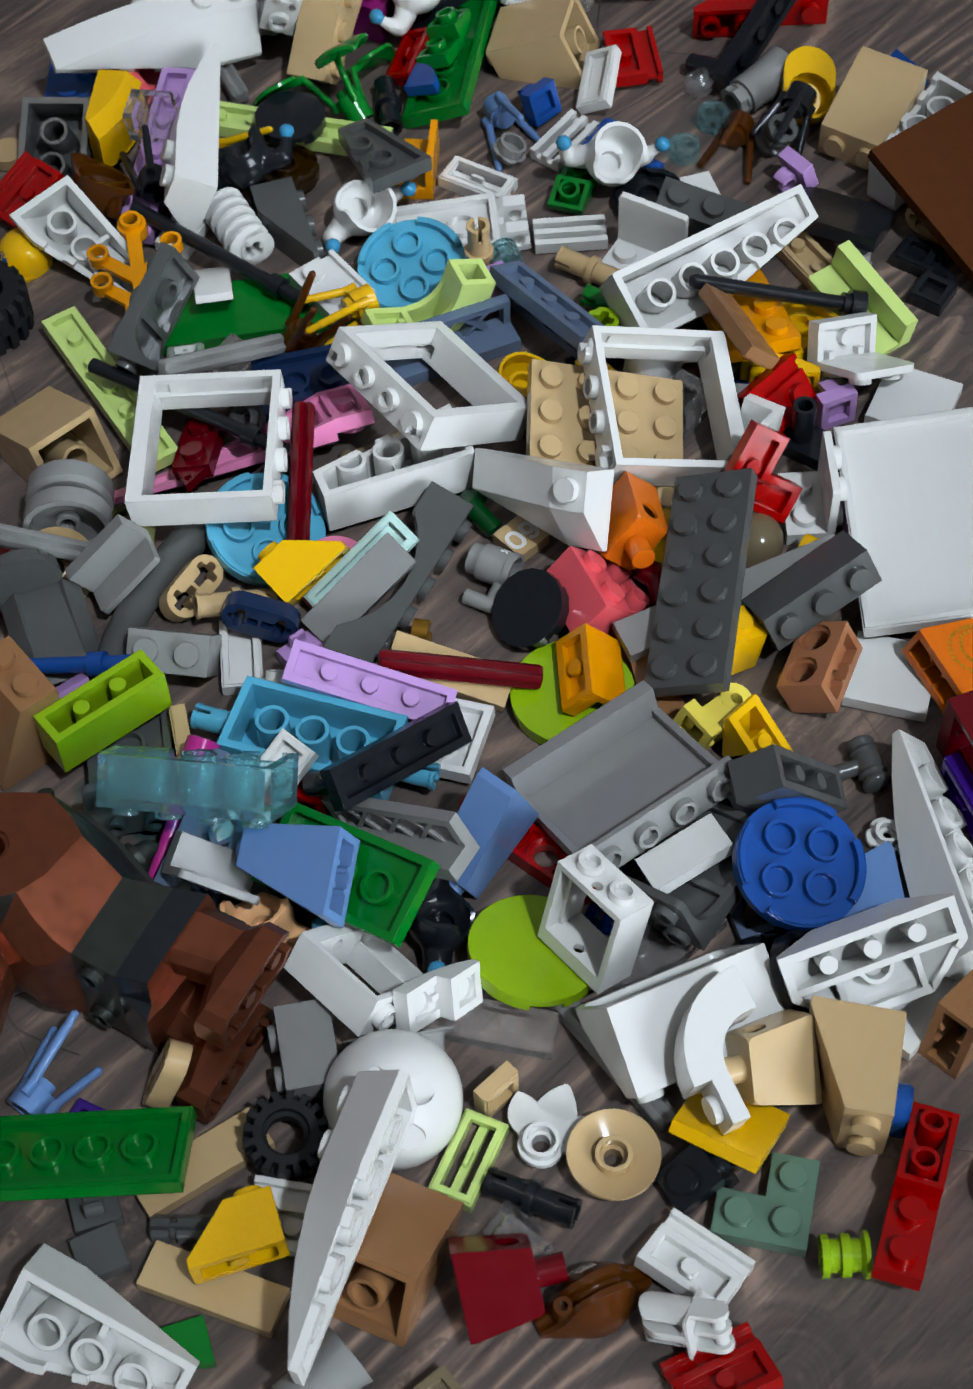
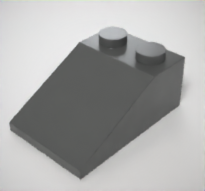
(54, 129)

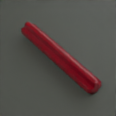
(300, 471)
(462, 668)

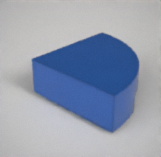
(422, 81)

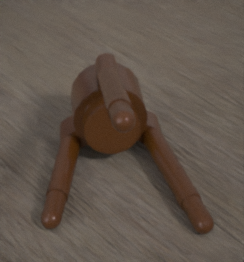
(735, 134)
(294, 335)

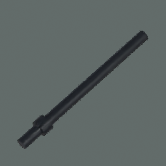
(273, 284)
(248, 435)

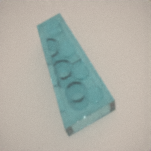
(197, 784)

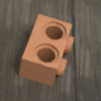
(820, 668)

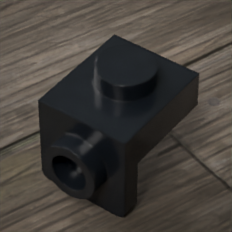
(695, 1178)

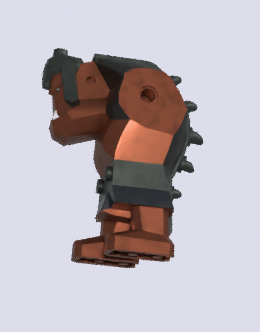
(136, 955)

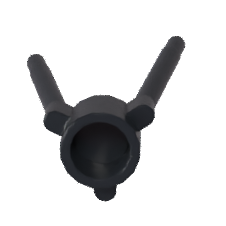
(796, 104)
(148, 180)

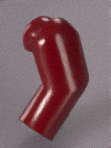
(651, 578)

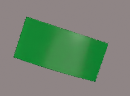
(446, 37)
(572, 190)

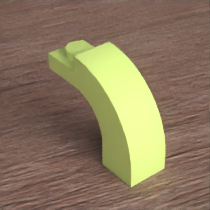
(461, 285)

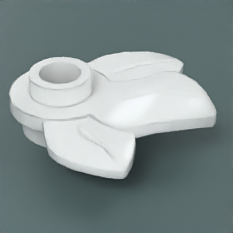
(543, 1120)

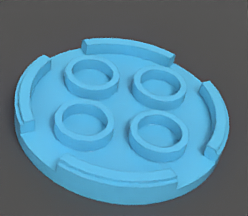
(407, 259)
(240, 543)

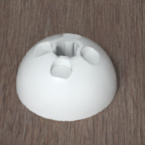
(433, 1080)

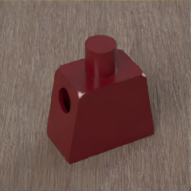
(501, 1281)

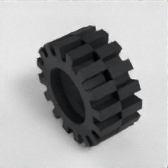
(278, 1109)

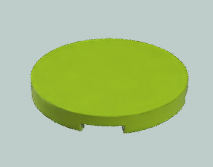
(540, 709)
(516, 962)

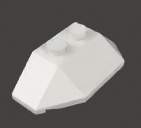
(877, 954)

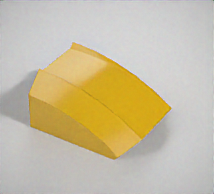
(104, 115)

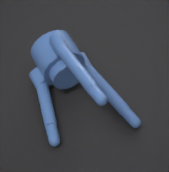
(502, 114)
(34, 1091)

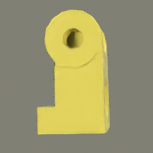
(706, 722)

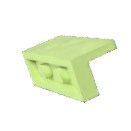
(854, 272)

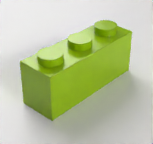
(103, 710)

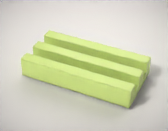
(486, 1123)

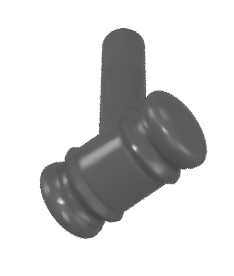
(866, 764)

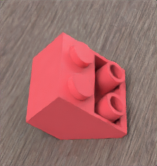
(597, 590)

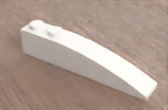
(157, 36)
(193, 146)
(657, 287)
(930, 836)
(343, 1201)

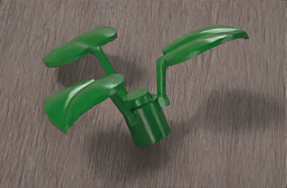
(351, 100)

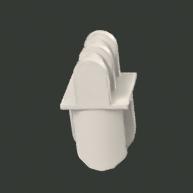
(687, 1322)

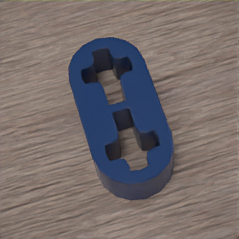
(260, 616)

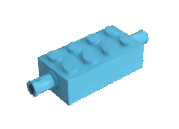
(319, 721)

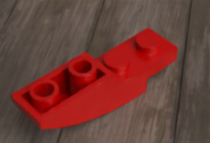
(725, 17)
(915, 1196)

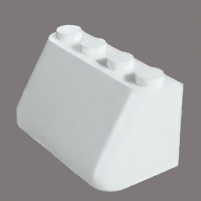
(639, 1022)

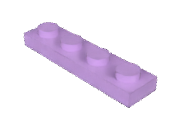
(362, 682)

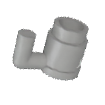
(492, 566)

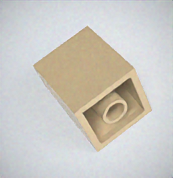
(541, 41)
(869, 105)
(51, 429)
(858, 1070)

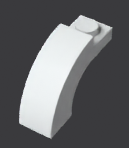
(700, 1044)

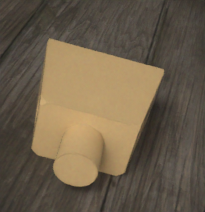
(776, 1060)

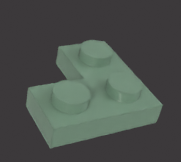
(772, 1221)

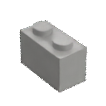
(177, 650)
(306, 1048)

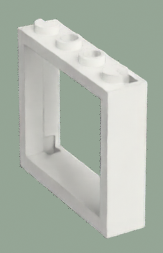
(718, 383)
(206, 391)
(496, 409)

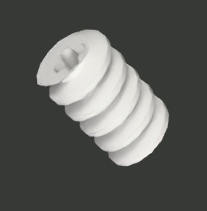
(238, 226)

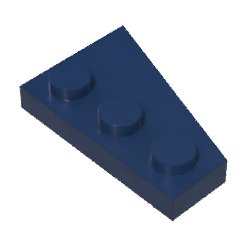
(303, 372)

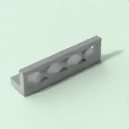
(417, 830)

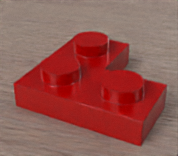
(761, 450)

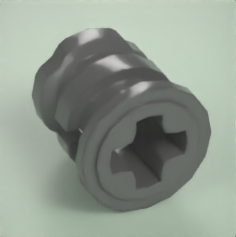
(768, 132)

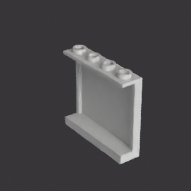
(620, 778)

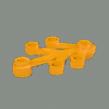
(134, 230)

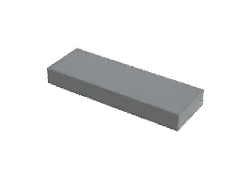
(360, 587)

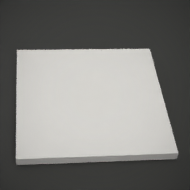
(913, 515)

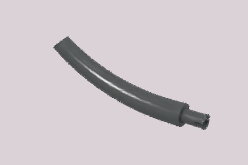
(138, 607)

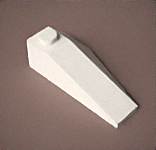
(67, 225)
(554, 495)
(80, 1327)

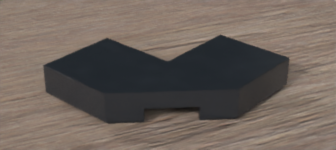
(927, 262)

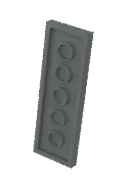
(701, 583)

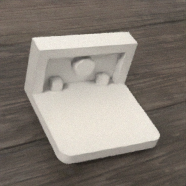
(847, 349)

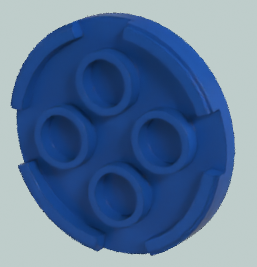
(798, 864)

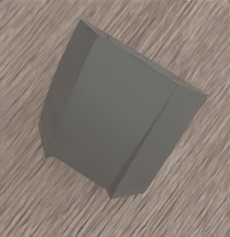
(51, 623)

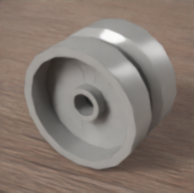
(69, 496)

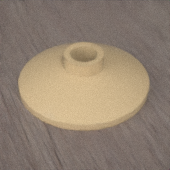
(616, 1134)

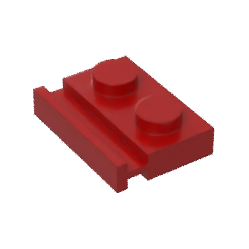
(639, 55)
(23, 183)
(781, 386)
(742, 1368)

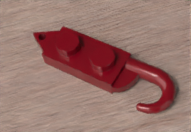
(197, 453)

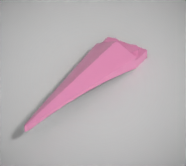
(335, 412)

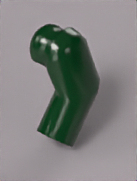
(480, 514)

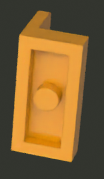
(426, 182)
(588, 669)

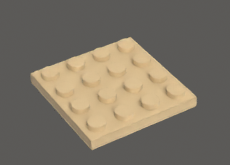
(644, 406)

